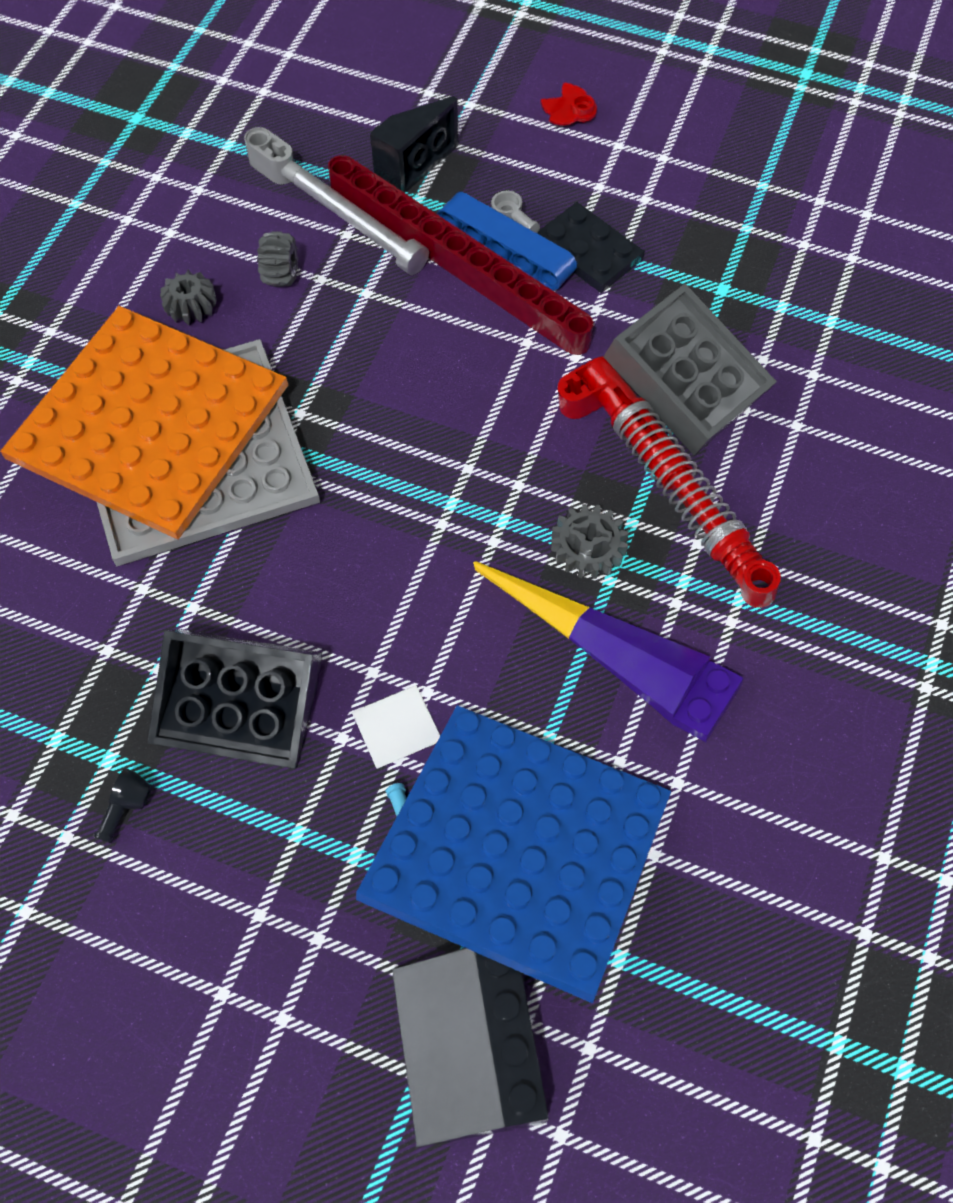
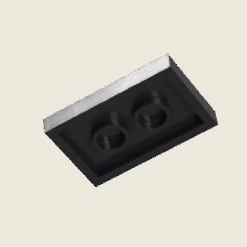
(598, 248)

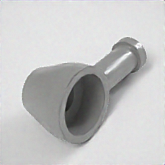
(510, 205)

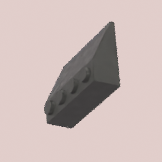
(688, 368)

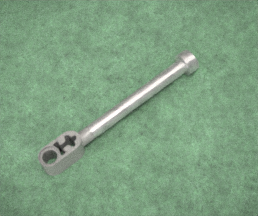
(276, 161)

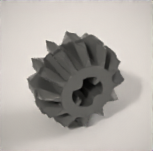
(277, 259)
(188, 297)

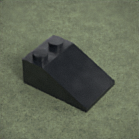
(414, 142)

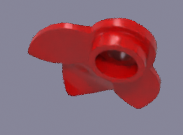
(571, 107)

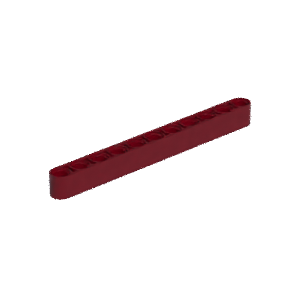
(464, 256)

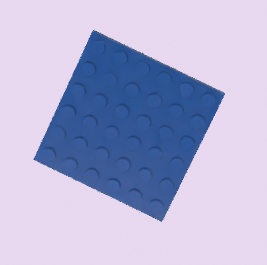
(518, 851)

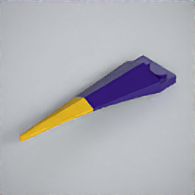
(663, 673)

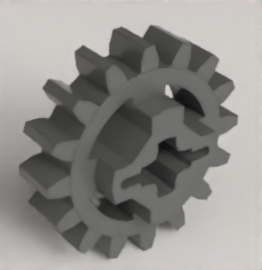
(589, 541)

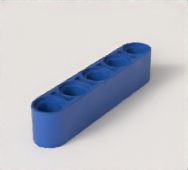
(510, 240)

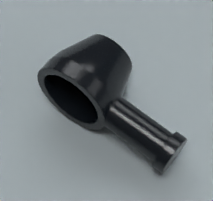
(128, 792)

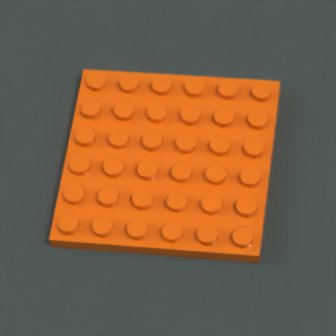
(146, 421)

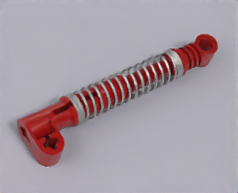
(634, 422)

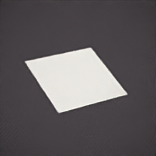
(396, 726)

